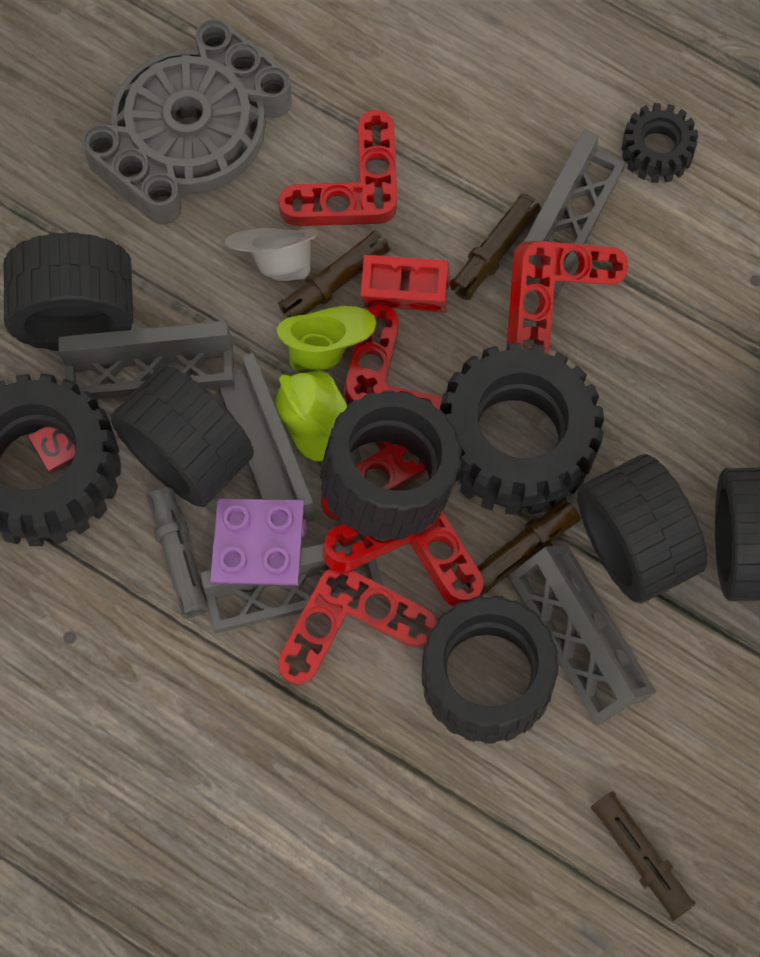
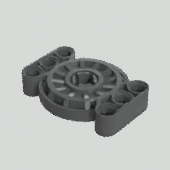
(196, 155)

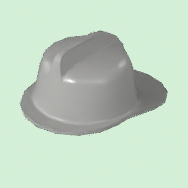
(277, 252)

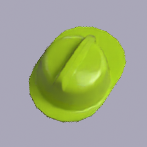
(322, 337)
(309, 409)

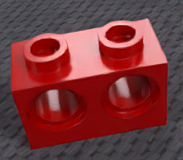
(405, 283)

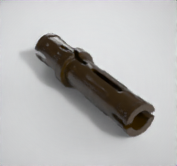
(486, 258)
(321, 286)
(527, 543)
(674, 901)

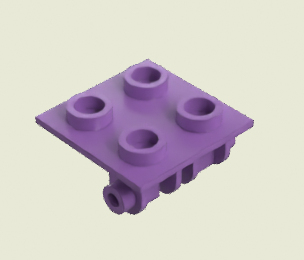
(258, 541)

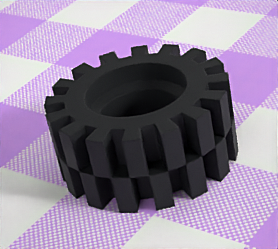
(665, 123)

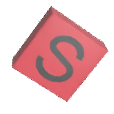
(53, 448)

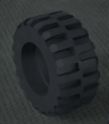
(554, 389)
(88, 481)

